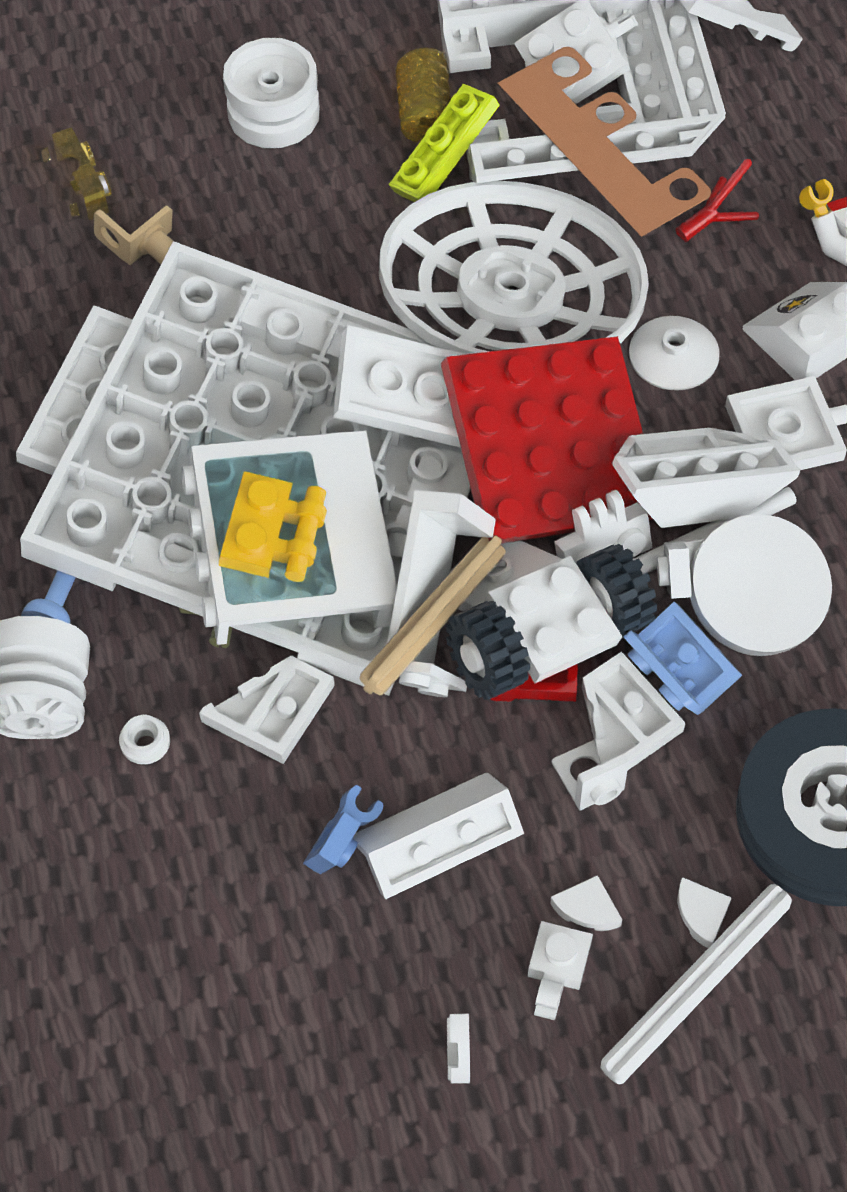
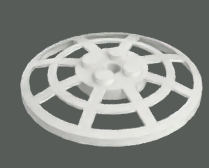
(494, 268)

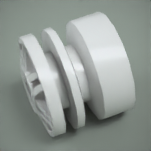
(42, 677)

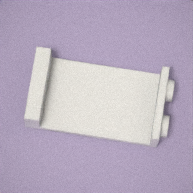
(425, 564)

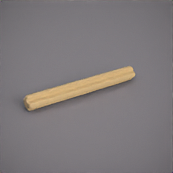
(431, 616)

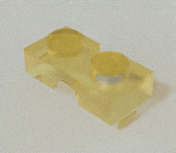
(87, 182)

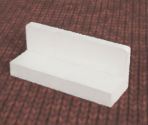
(439, 834)

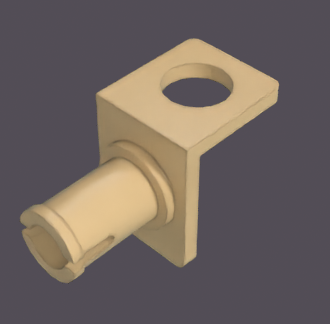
(147, 239)

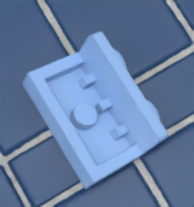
(683, 659)

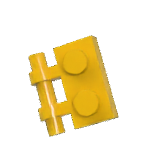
(257, 521)

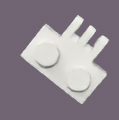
(606, 527)

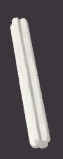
(695, 984)

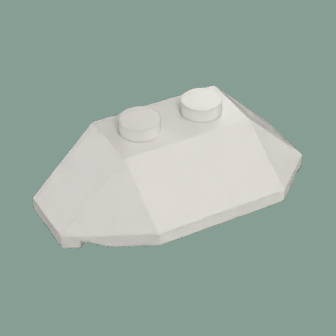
(702, 474)

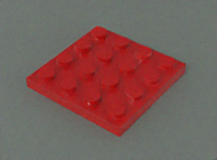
(542, 431)

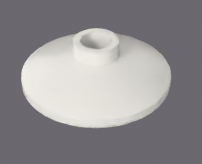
(671, 365)

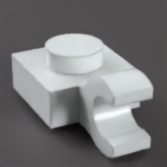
(558, 962)

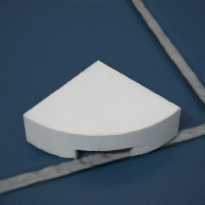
(587, 906)
(702, 910)
(458, 1041)

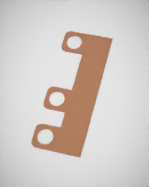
(585, 143)

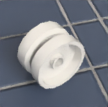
(271, 92)

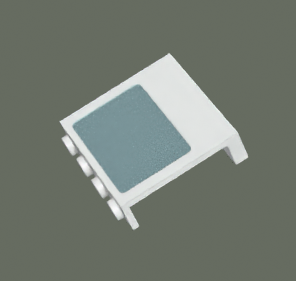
(353, 551)

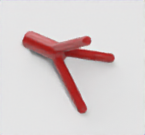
(709, 212)

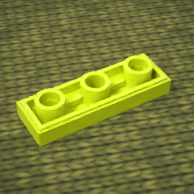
(444, 143)

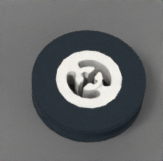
(789, 842)

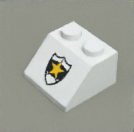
(805, 329)

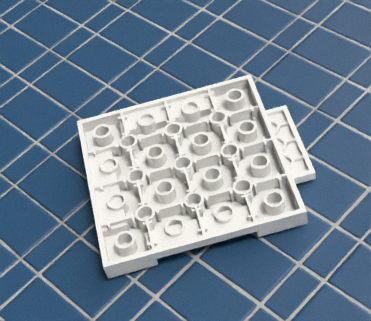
(205, 364)

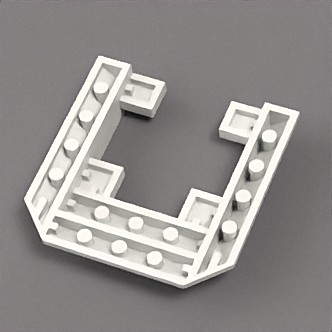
(666, 85)

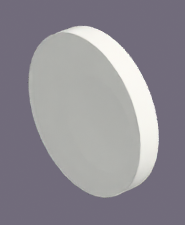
(760, 585)

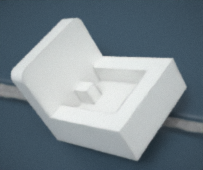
(675, 566)

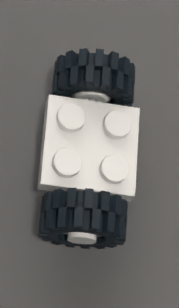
(550, 620)

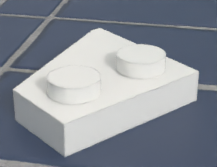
(273, 708)
(627, 712)

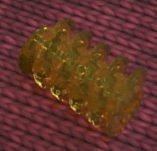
(421, 90)

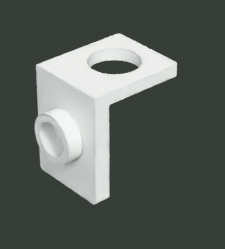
(597, 784)

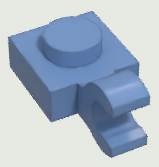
(336, 840)

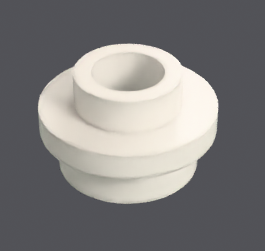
(144, 726)

